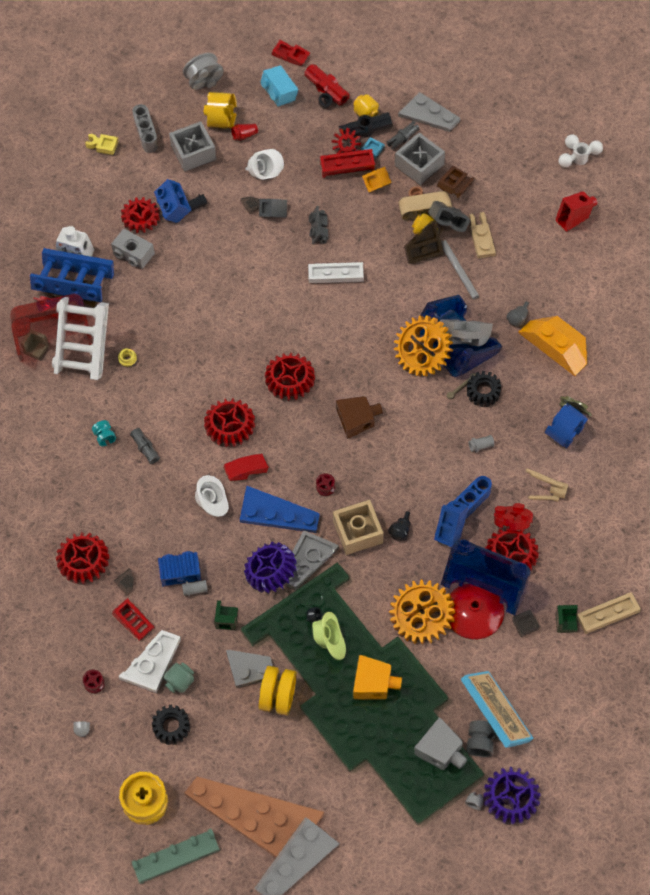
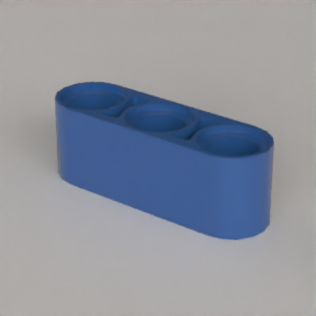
(475, 493)

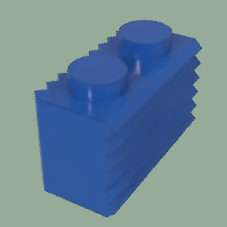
(179, 568)

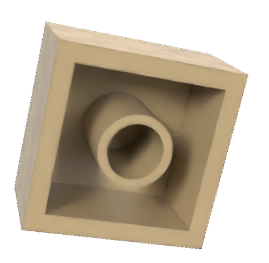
(358, 527)

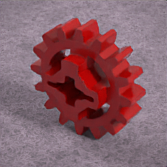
(131, 217)

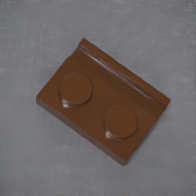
(455, 181)

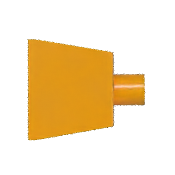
(374, 679)

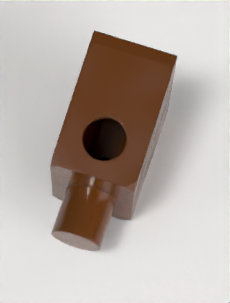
(357, 414)

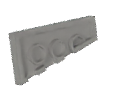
(299, 855)

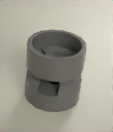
(481, 739)

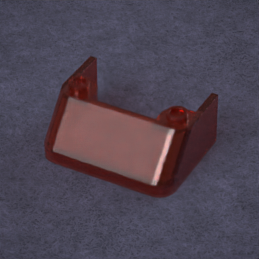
(23, 315)

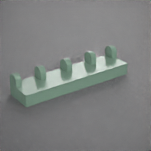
(175, 856)

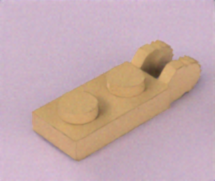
(482, 237)

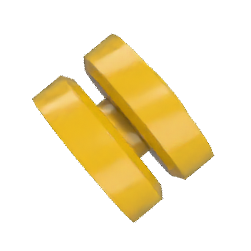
(277, 690)
(143, 786)

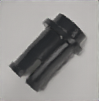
(197, 202)

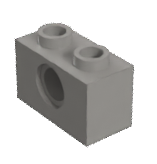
(128, 241)

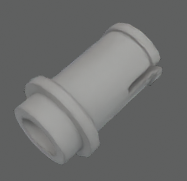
(481, 443)
(194, 588)

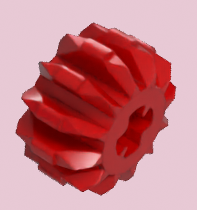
(345, 136)

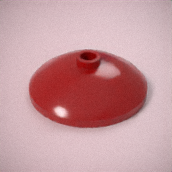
(475, 622)

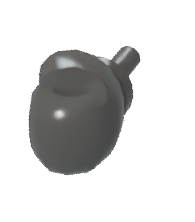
(518, 315)

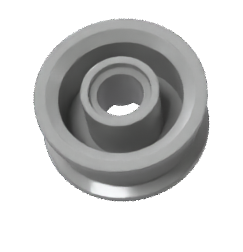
(203, 71)

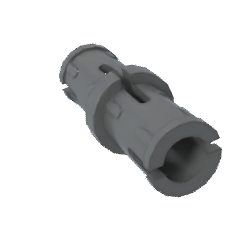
(403, 135)
(145, 446)

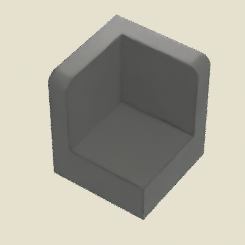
(272, 208)

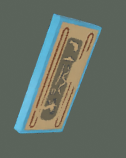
(497, 709)

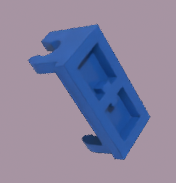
(451, 523)

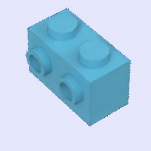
(279, 85)

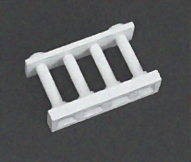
(98, 332)

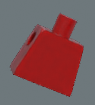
(575, 210)

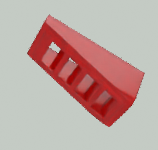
(128, 625)

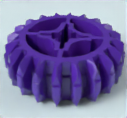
(270, 567)
(527, 788)

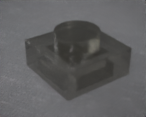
(525, 623)

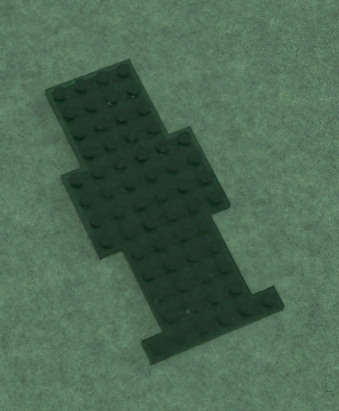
(365, 729)

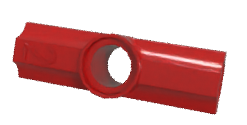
(326, 84)

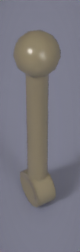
(450, 395)

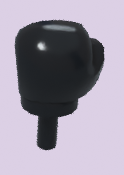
(400, 529)

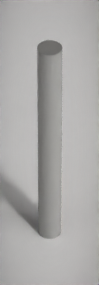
(469, 286)

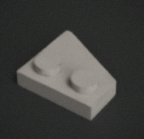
(247, 667)

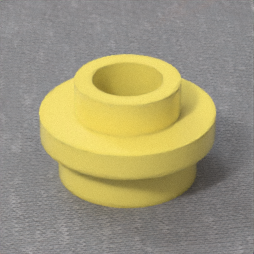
(127, 353)

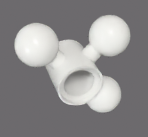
(580, 152)

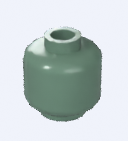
(179, 678)

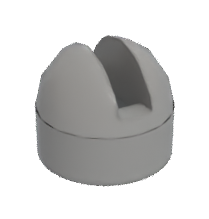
(81, 728)
(474, 801)

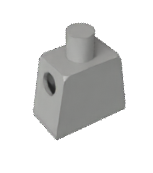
(441, 746)

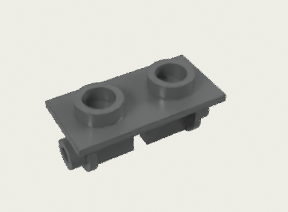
(318, 221)

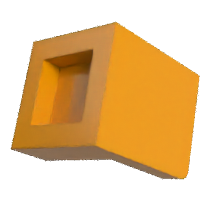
(376, 179)

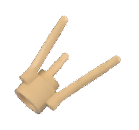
(557, 488)

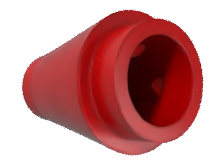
(243, 131)

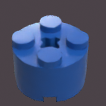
(566, 425)

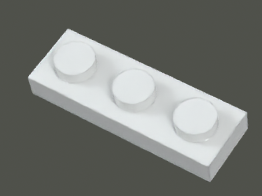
(336, 272)

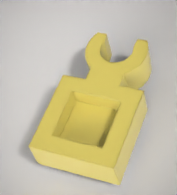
(104, 144)

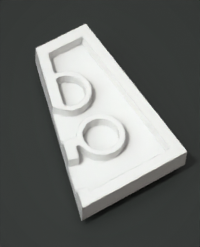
(150, 667)

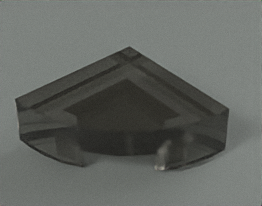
(251, 204)
(125, 581)

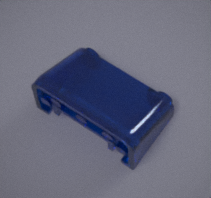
(464, 356)
(488, 571)

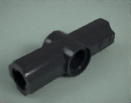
(367, 125)

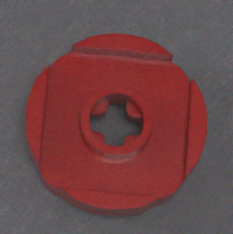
(514, 516)

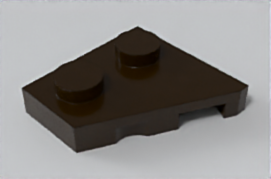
(424, 244)

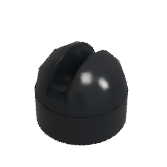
(327, 98)
(314, 614)

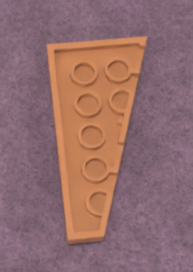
(256, 816)

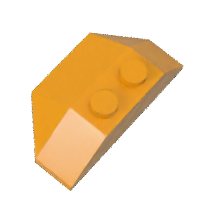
(558, 342)

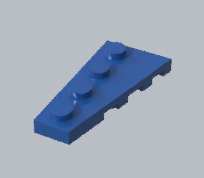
(271, 511)

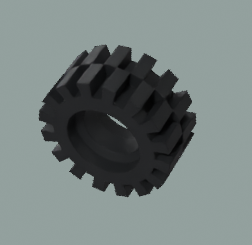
(478, 397)
(167, 713)

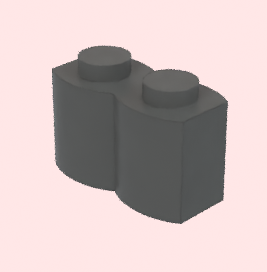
(449, 216)

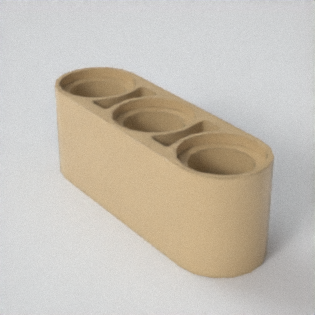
(420, 204)

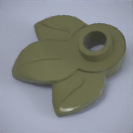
(580, 406)

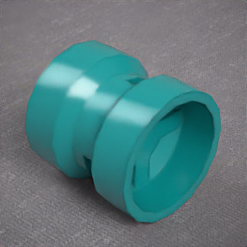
(103, 432)

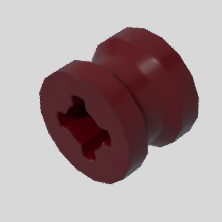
(325, 480)
(93, 677)

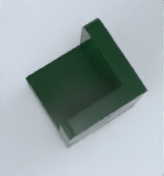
(225, 617)
(566, 618)

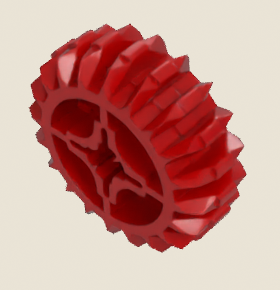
(287, 382)
(231, 431)
(498, 543)
(71, 569)

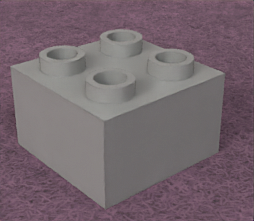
(192, 146)
(419, 158)

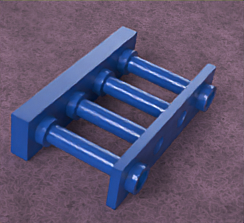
(75, 263)

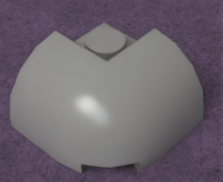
(468, 332)

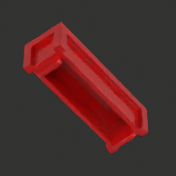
(347, 162)

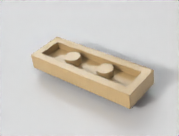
(608, 613)

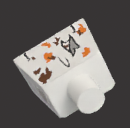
(74, 242)

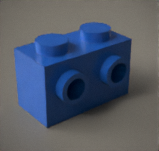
(172, 201)

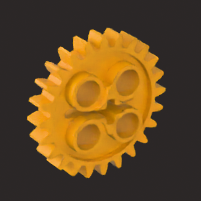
(413, 359)
(431, 626)

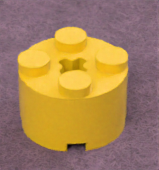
(220, 110)

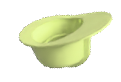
(328, 635)

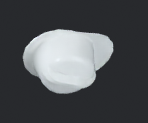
(267, 163)
(211, 496)

